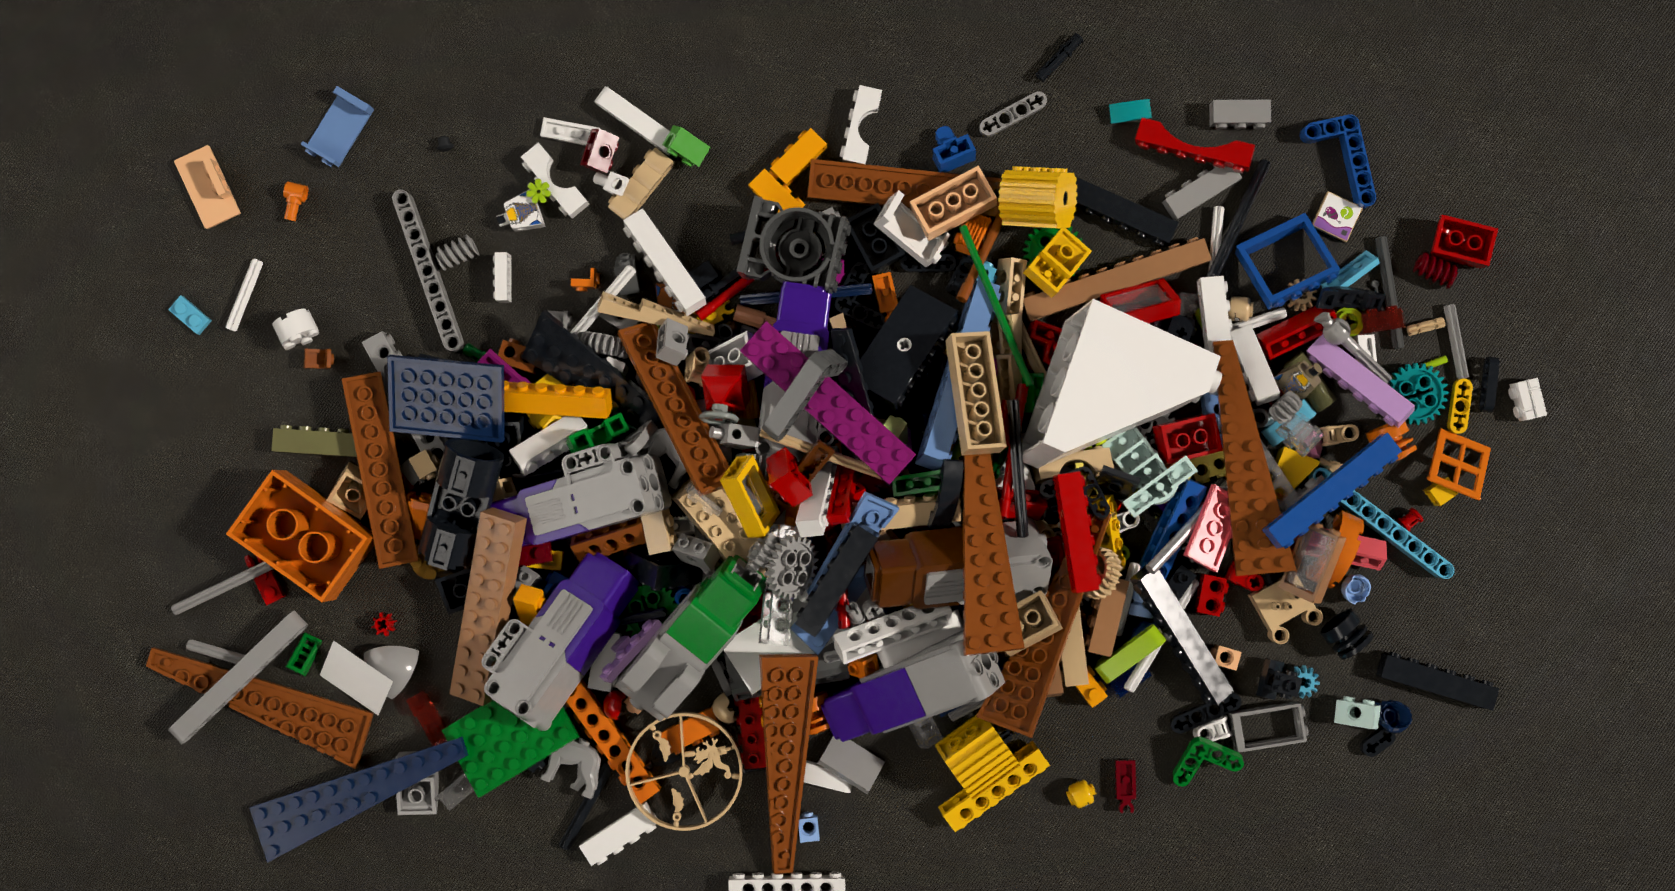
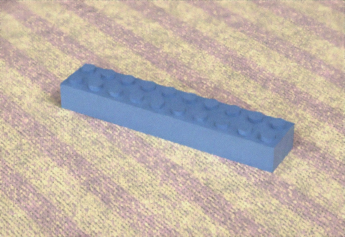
(942, 422)

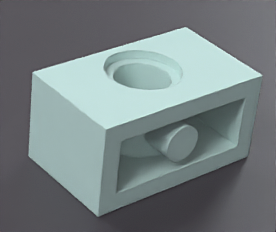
(1369, 713)

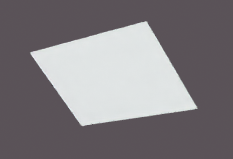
(356, 678)

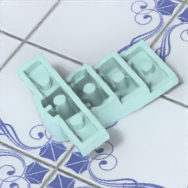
(1157, 483)

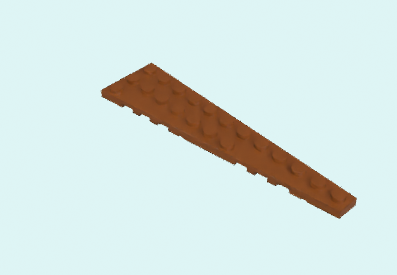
(1247, 474)
(1032, 670)
(311, 719)

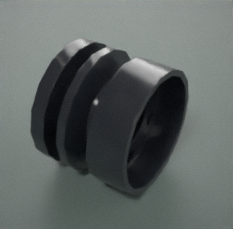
(1347, 635)

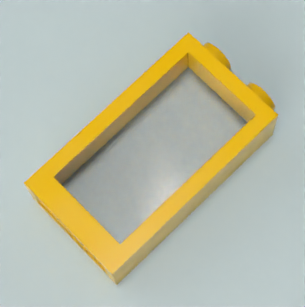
(750, 496)

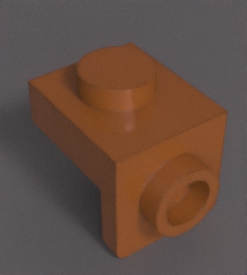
(318, 358)

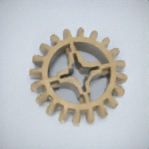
(1109, 571)

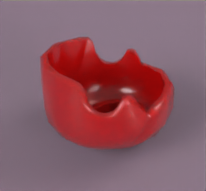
(612, 704)

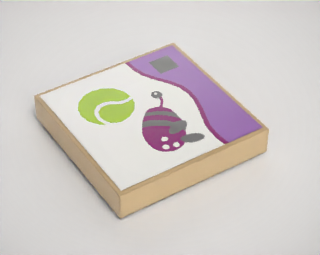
(1336, 216)

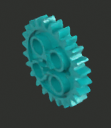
(1411, 377)

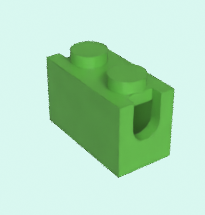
(686, 146)

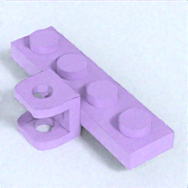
(627, 649)

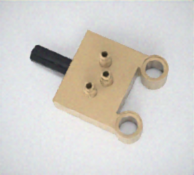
(1279, 606)

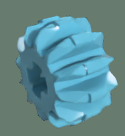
(1310, 678)

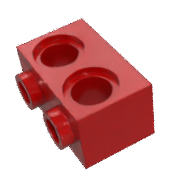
(1204, 594)

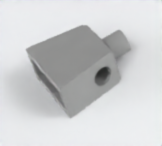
(735, 436)

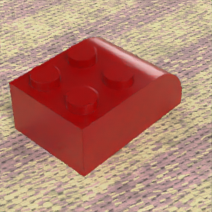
(1464, 242)
(1187, 437)

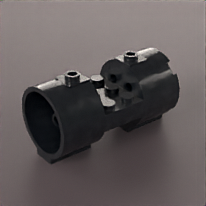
(460, 493)

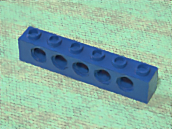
(1170, 523)

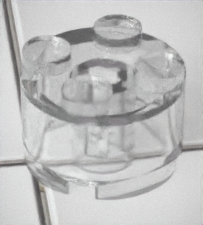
(1300, 434)

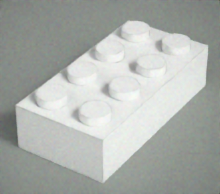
(502, 277)

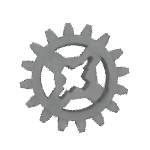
(760, 551)

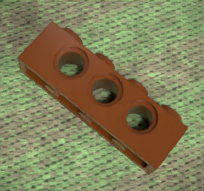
(609, 539)

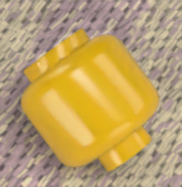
(1081, 794)

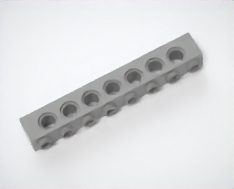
(374, 348)

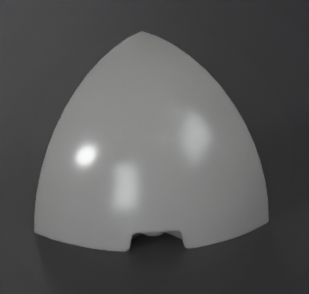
(395, 663)

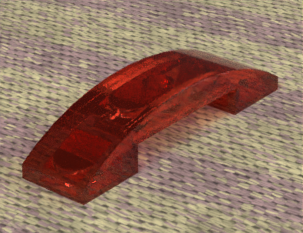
(428, 717)

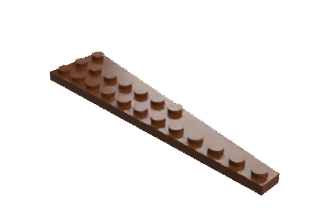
(989, 591)
(787, 713)

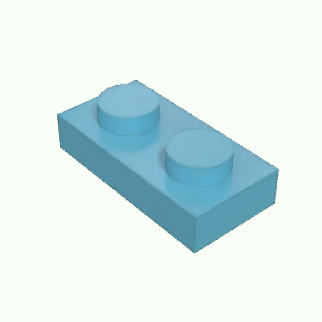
(190, 315)

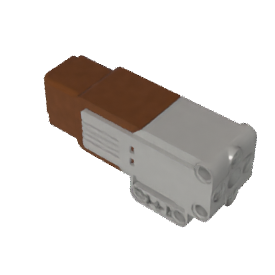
(929, 567)

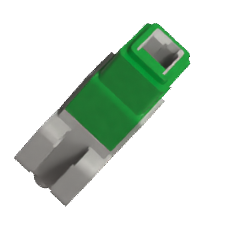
(691, 639)

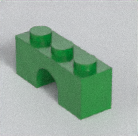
(605, 433)

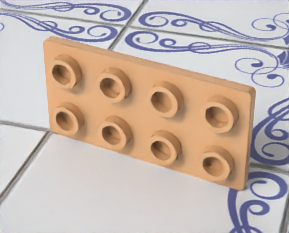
(207, 187)

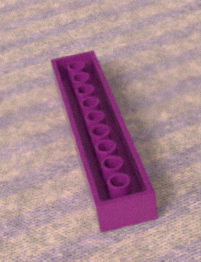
(830, 405)

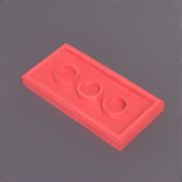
(1211, 530)

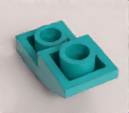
(1130, 111)

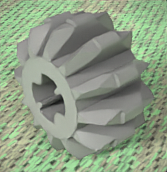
(1285, 407)

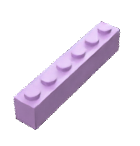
(1360, 382)

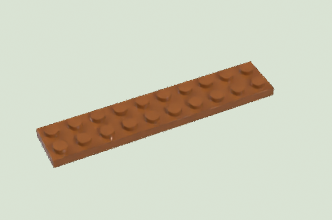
(876, 183)
(675, 408)
(380, 470)

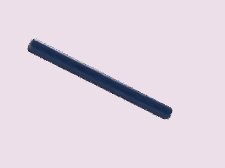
(773, 297)

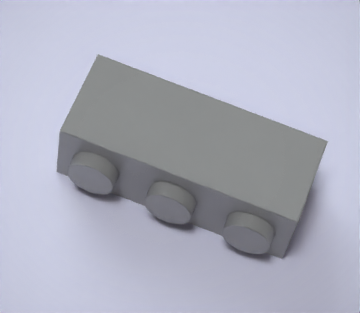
(1240, 114)

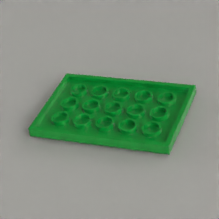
(505, 745)

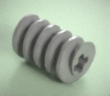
(455, 252)

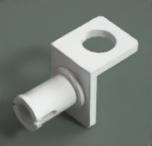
(612, 182)

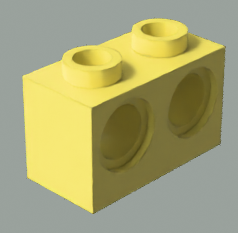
(1207, 462)

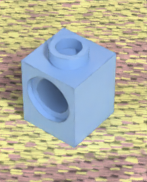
(812, 835)

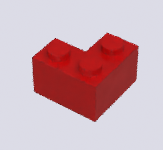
(1045, 337)
(786, 477)

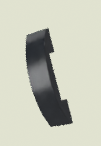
(1349, 298)
(948, 494)

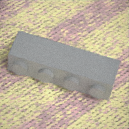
(1199, 191)

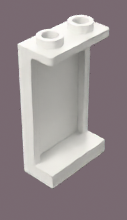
(903, 228)

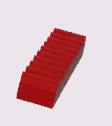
(842, 495)

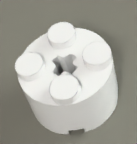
(295, 328)

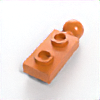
(885, 293)

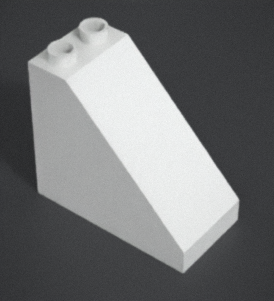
(1111, 378)

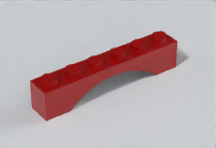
(1233, 155)

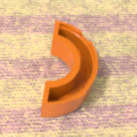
(1350, 527)

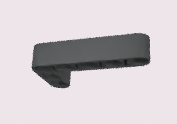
(816, 369)

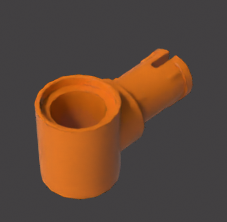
(294, 195)

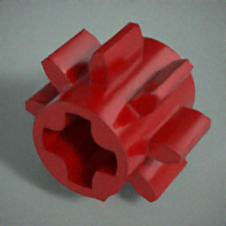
(379, 626)

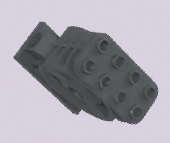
(831, 229)

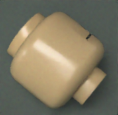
(1240, 309)

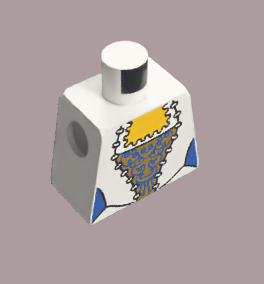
(521, 214)

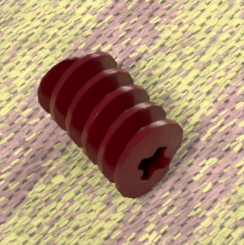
(1436, 269)

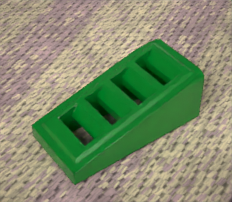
(298, 651)

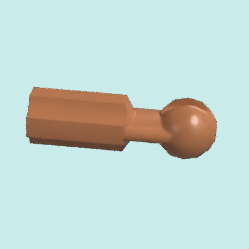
(752, 316)

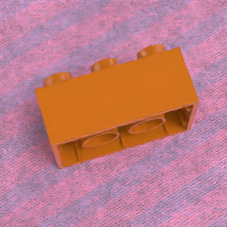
(302, 535)

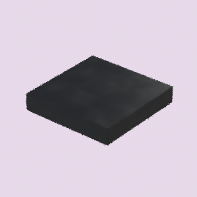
(1117, 483)

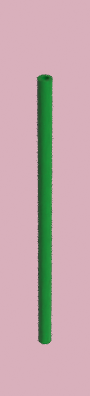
(996, 305)

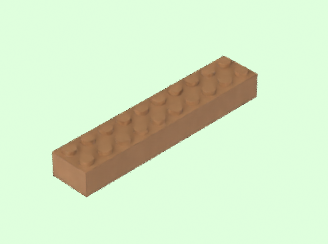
(487, 599)

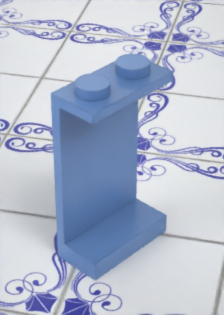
(339, 128)

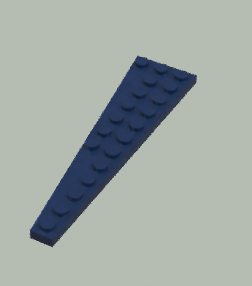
(314, 810)

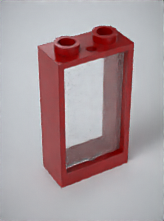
(1145, 301)

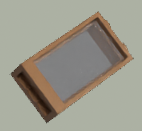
(1315, 562)

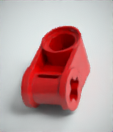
(1243, 581)

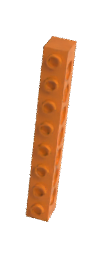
(616, 738)

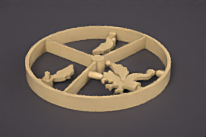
(712, 753)

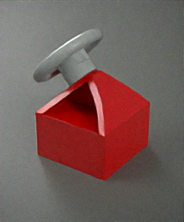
(724, 391)

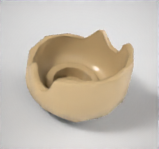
(721, 711)

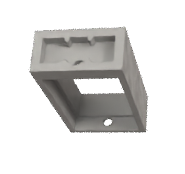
(1236, 727)

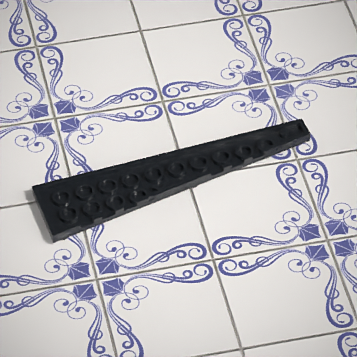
(575, 364)

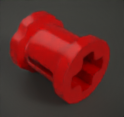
(1410, 519)

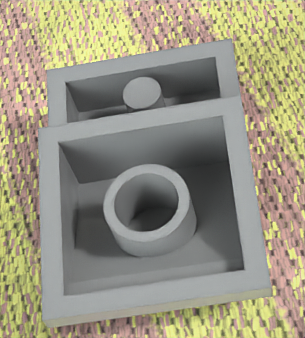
(420, 796)

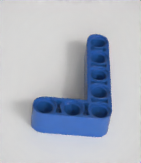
(1348, 152)

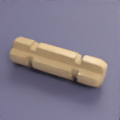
(1425, 326)

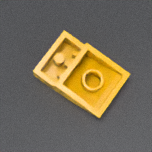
(1057, 262)

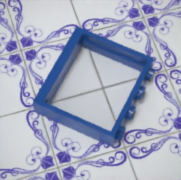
(1279, 232)

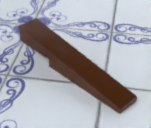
(809, 466)

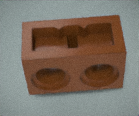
(515, 361)

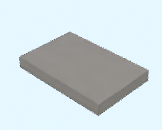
(851, 763)

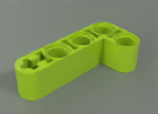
(1129, 654)

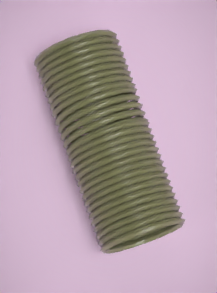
(1322, 395)

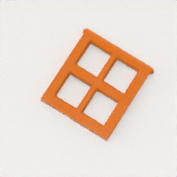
(1438, 457)

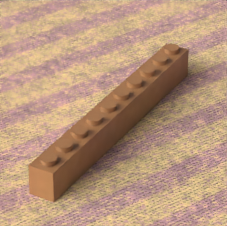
(1122, 276)

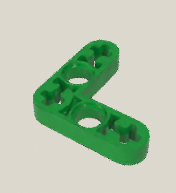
(1205, 753)

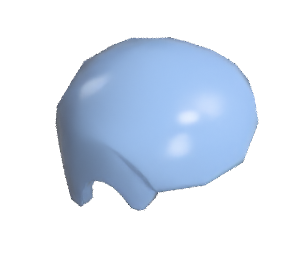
(1355, 588)

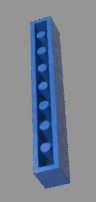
(1332, 490)

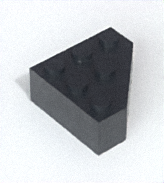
(660, 569)

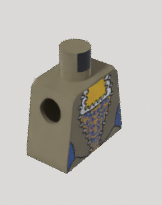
(1299, 378)

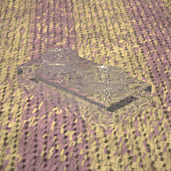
(709, 506)

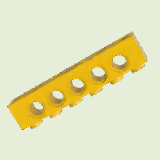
(952, 808)

